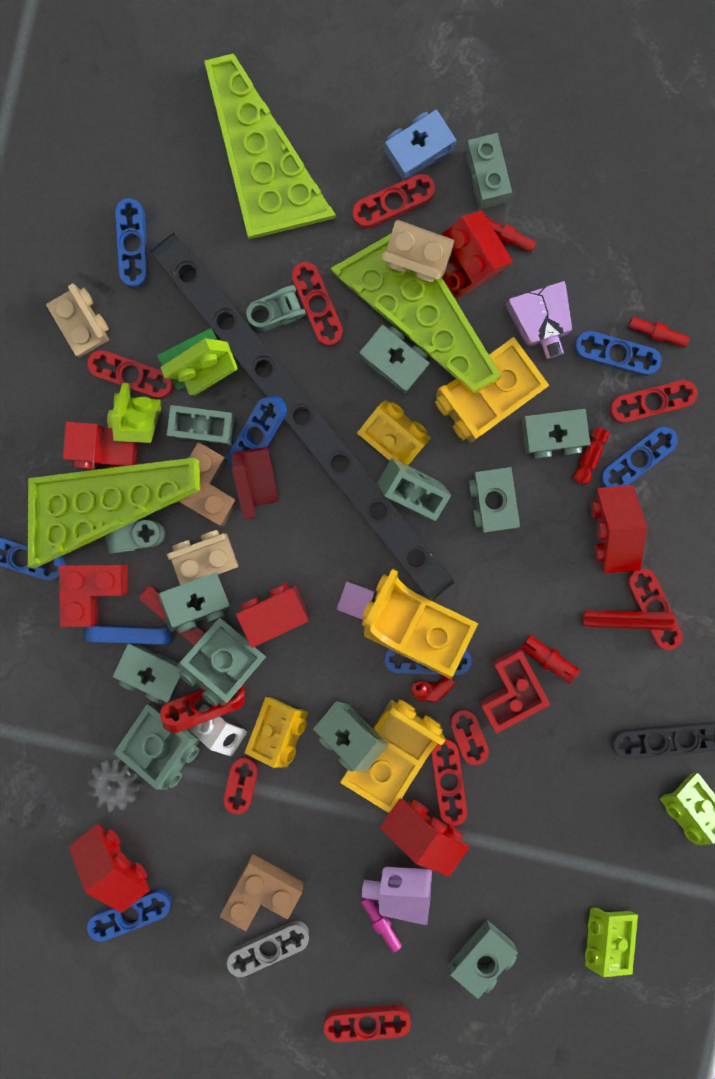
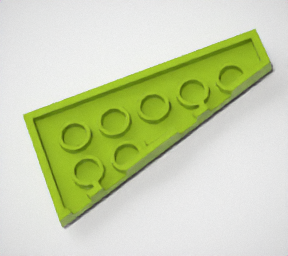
(266, 169)
(422, 312)
(87, 505)

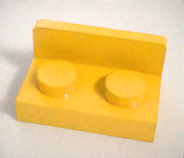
(394, 433)
(276, 733)

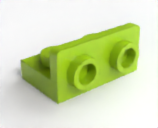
(201, 365)
(133, 417)
(693, 809)
(611, 942)

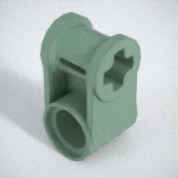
(277, 309)
(132, 537)

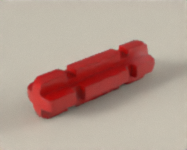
(591, 456)

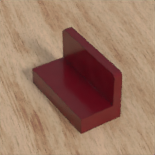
(254, 479)

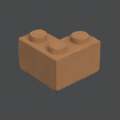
(210, 500)
(261, 885)

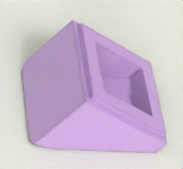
(354, 599)

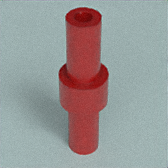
(508, 235)
(658, 332)

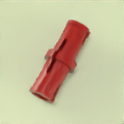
(550, 659)

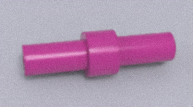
(381, 924)

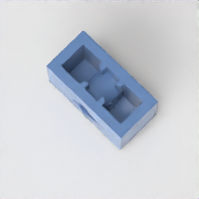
(411, 159)

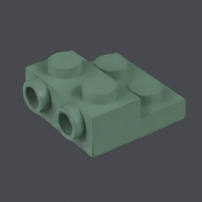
(220, 663)
(156, 752)

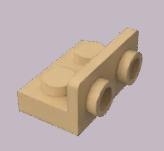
(418, 251)
(78, 321)
(203, 558)

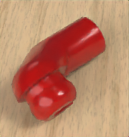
(430, 691)

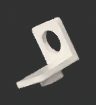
(214, 733)

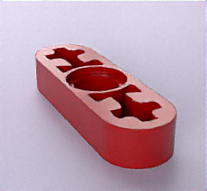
(389, 214)
(301, 287)
(113, 359)
(671, 388)
(652, 585)
(185, 722)
(443, 804)
(359, 1034)

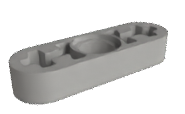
(244, 949)

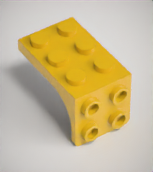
(483, 410)
(417, 626)
(409, 745)

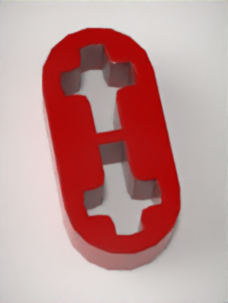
(462, 739)
(247, 786)

